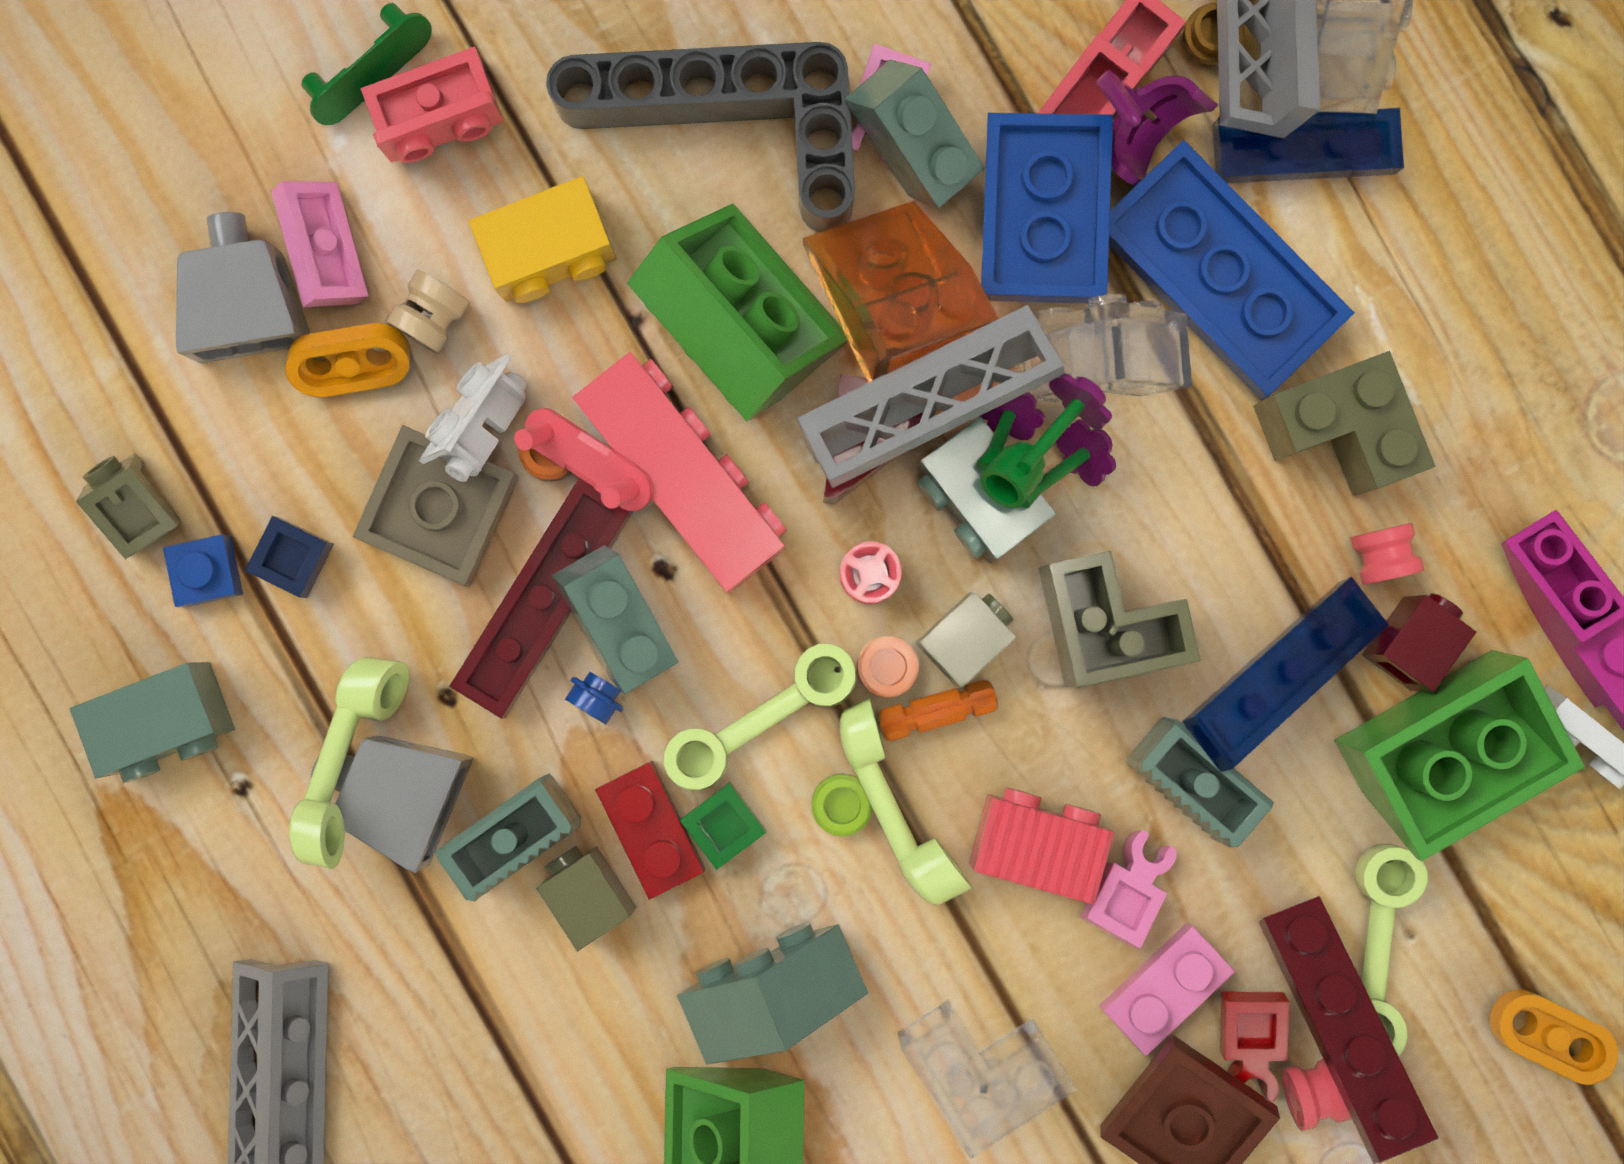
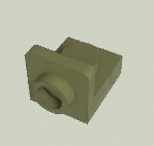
(125, 505)

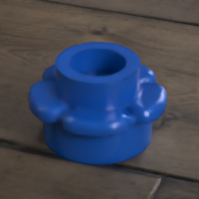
(594, 697)

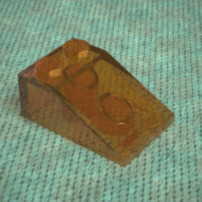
(897, 287)

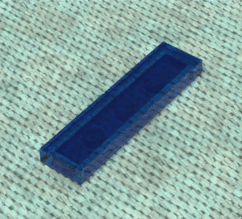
(1285, 674)

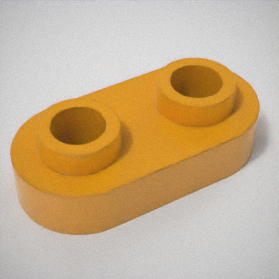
(350, 362)
(1549, 1035)

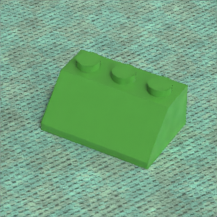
(736, 309)
(1461, 752)
(733, 1116)

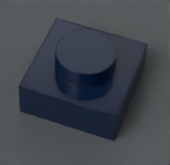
(289, 557)

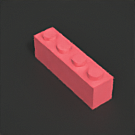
(688, 482)

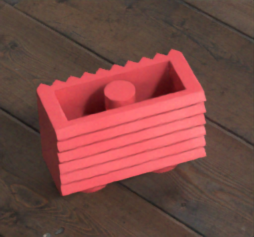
(1040, 846)

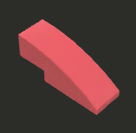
(1126, 46)

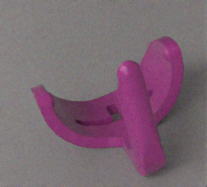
(1133, 132)

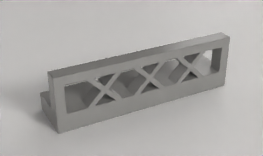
(1287, 61)
(929, 386)
(290, 1072)

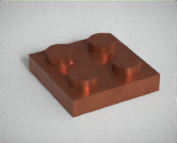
(1188, 1112)

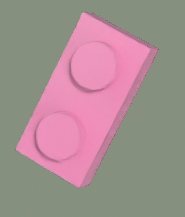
(319, 243)
(1167, 988)

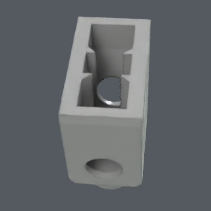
(235, 296)
(400, 797)

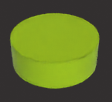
(841, 805)

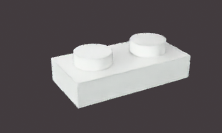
(1592, 735)

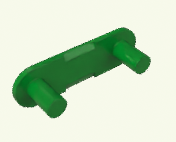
(390, 52)

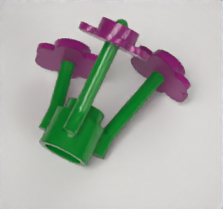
(1015, 472)

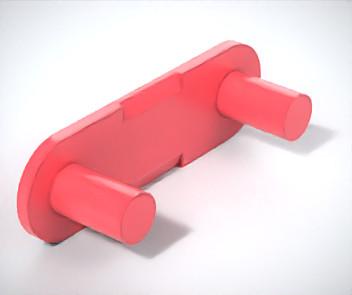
(572, 448)

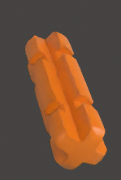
(937, 710)

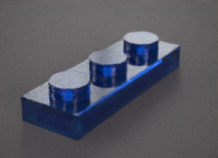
(1318, 149)

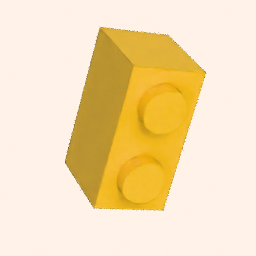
(543, 241)

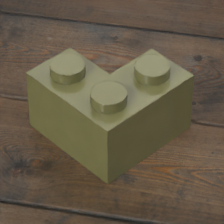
(1363, 416)
(1101, 639)

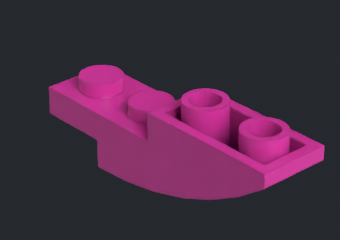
(1573, 606)

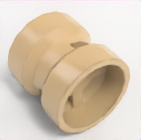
(435, 299)

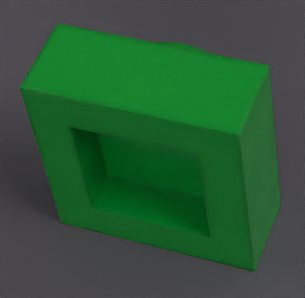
(723, 825)

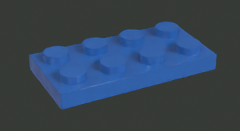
(1224, 270)

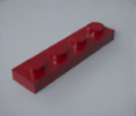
(533, 605)
(1348, 1031)

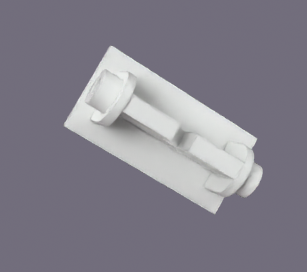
(459, 433)

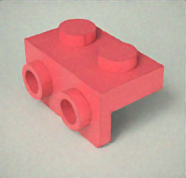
(432, 106)

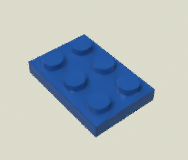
(1046, 207)

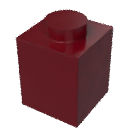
(1420, 641)

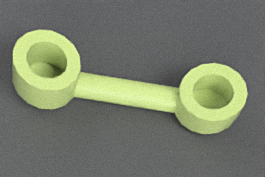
(366, 690)
(700, 758)
(925, 866)
(1391, 881)

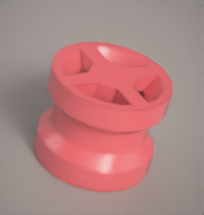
(1387, 554)
(875, 564)
(1312, 1096)

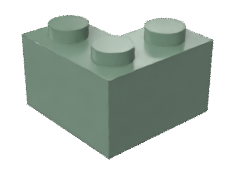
(772, 996)

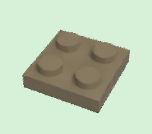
(431, 516)

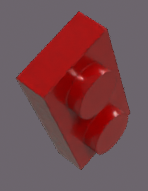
(650, 830)

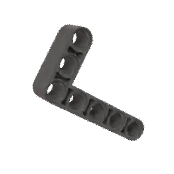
(725, 102)

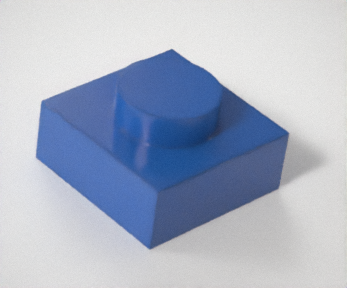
(203, 571)

